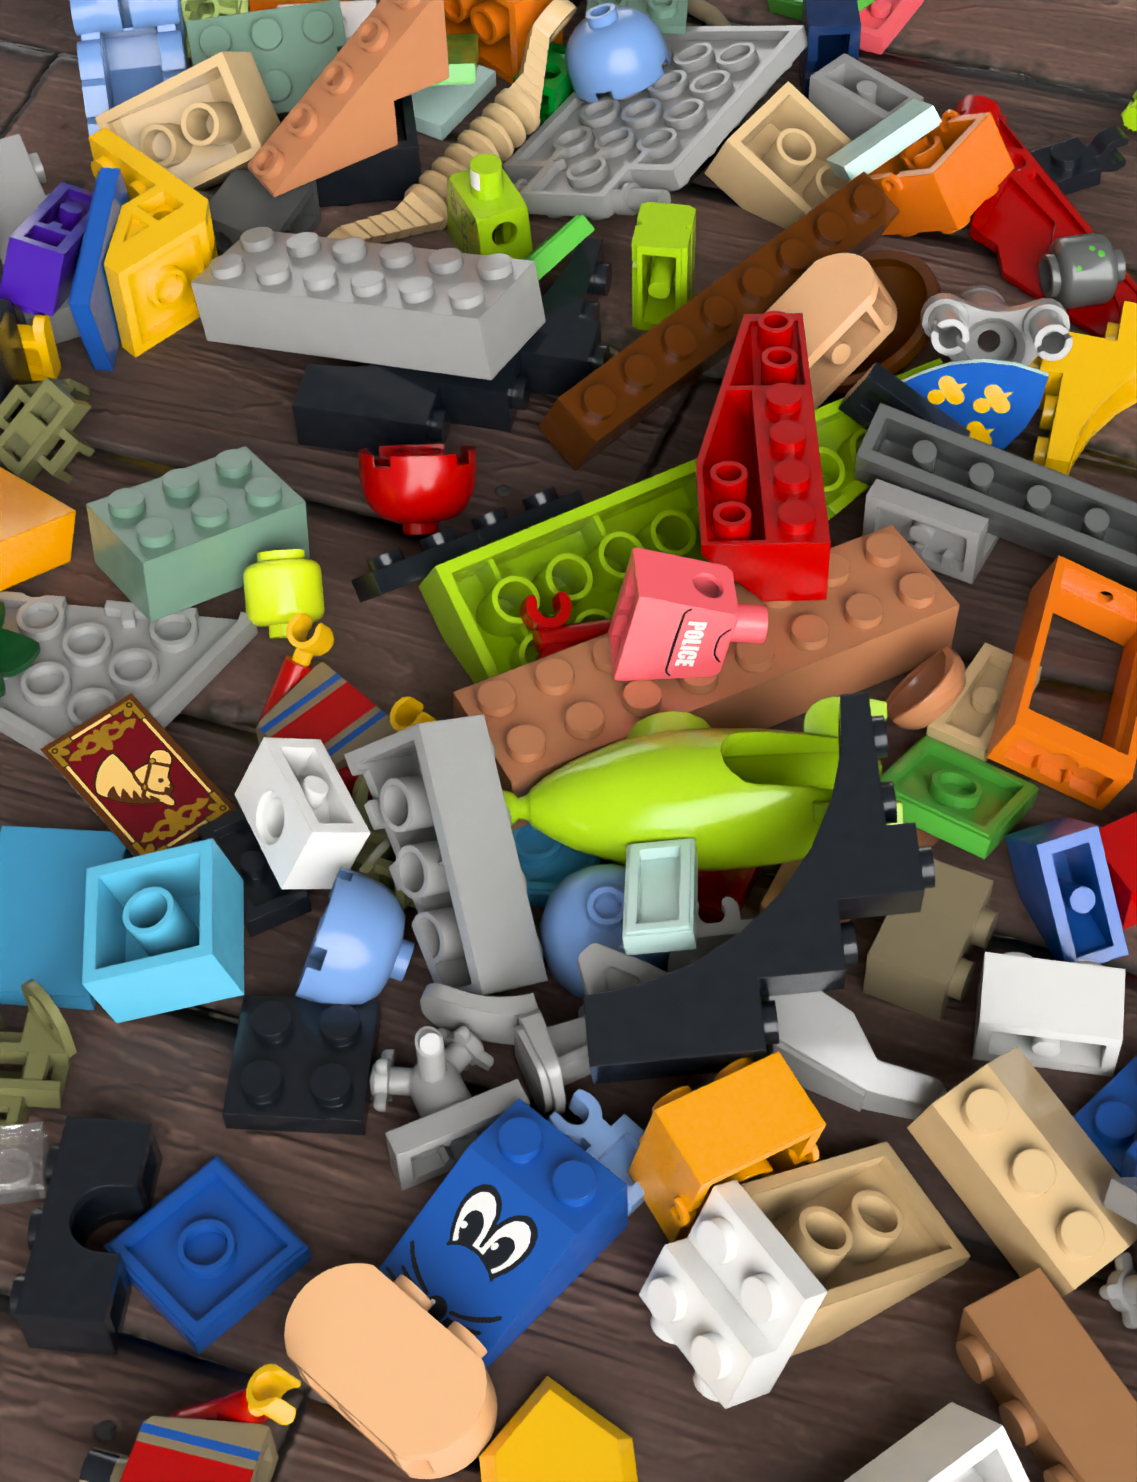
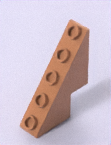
(351, 103)

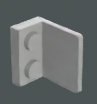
(941, 534)

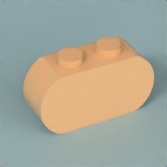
(843, 317)
(393, 1368)

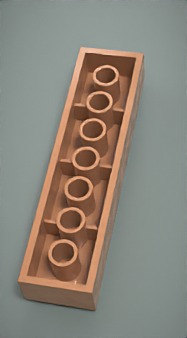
(877, 623)

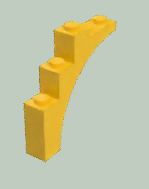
(1086, 390)

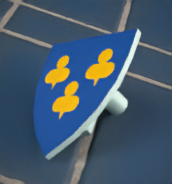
(984, 396)

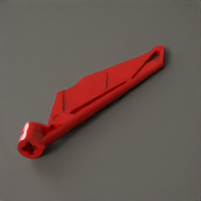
(1027, 218)

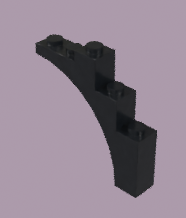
(397, 405)
(713, 1008)

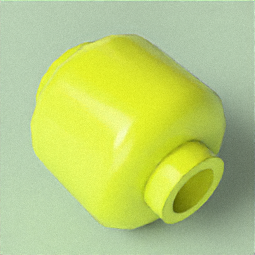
(281, 587)

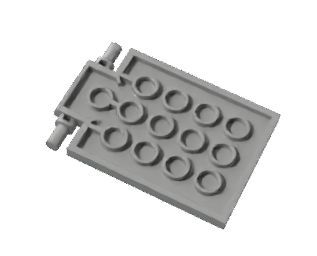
(614, 151)

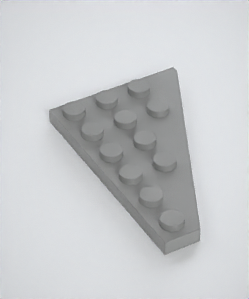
(103, 655)

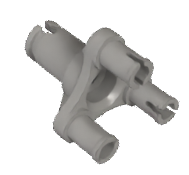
(988, 329)

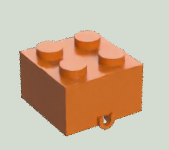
(944, 175)

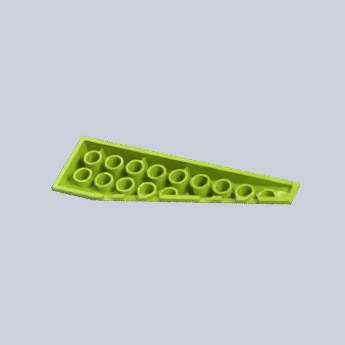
(588, 553)

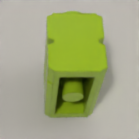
(662, 262)

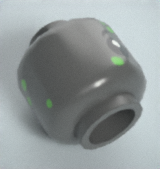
(1081, 270)

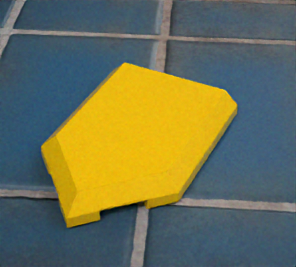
(558, 1441)

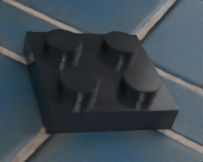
(302, 1066)

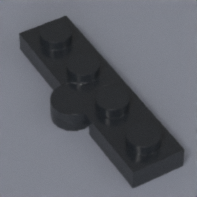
(394, 571)

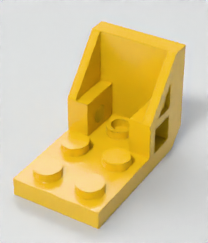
(155, 248)

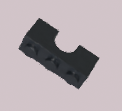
(93, 1177)

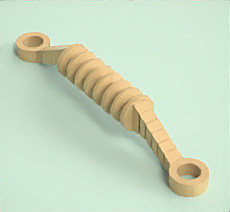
(495, 132)

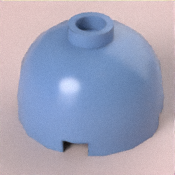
(615, 52)
(586, 911)
(355, 943)

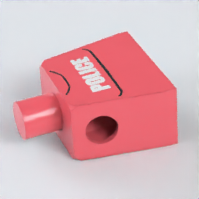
(678, 618)

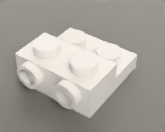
(732, 1298)

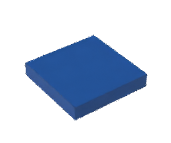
(208, 1253)

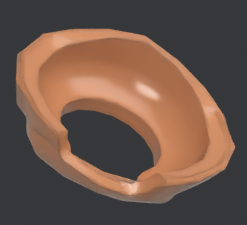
(927, 690)

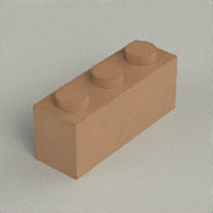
(1050, 1382)

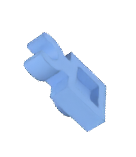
(610, 1145)

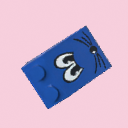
(510, 1228)

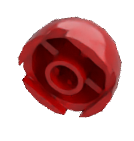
(418, 484)

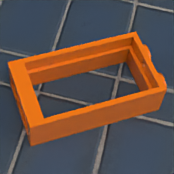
(1049, 750)

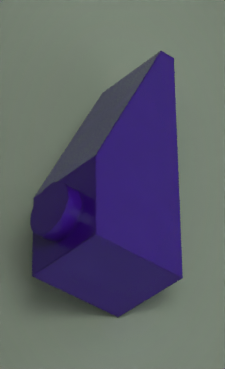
(46, 252)

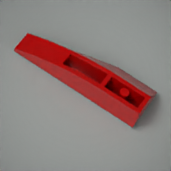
(763, 468)

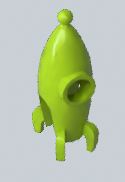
(736, 790)

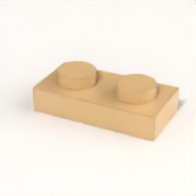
(972, 716)

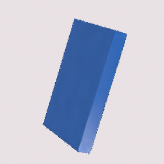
(90, 293)

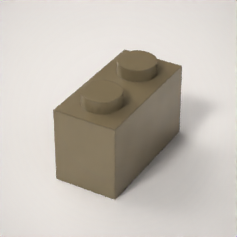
(925, 954)

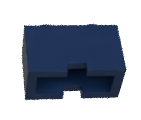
(831, 30)

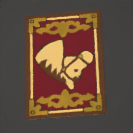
(137, 778)

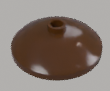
(910, 286)

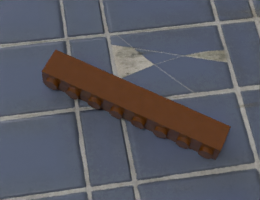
(707, 325)

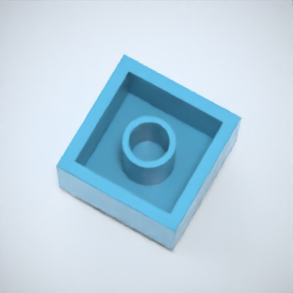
(163, 931)

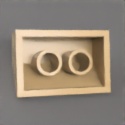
(1026, 1172)

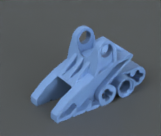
(126, 49)

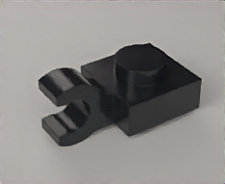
(1080, 166)

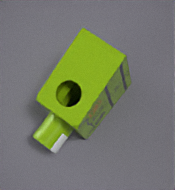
(484, 204)

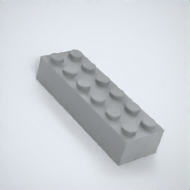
(371, 302)

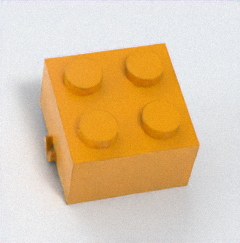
(736, 1128)

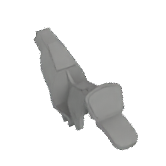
(815, 1032)

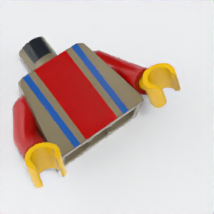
(324, 706)
(207, 1440)

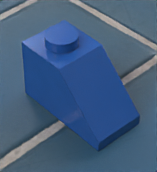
(1068, 889)

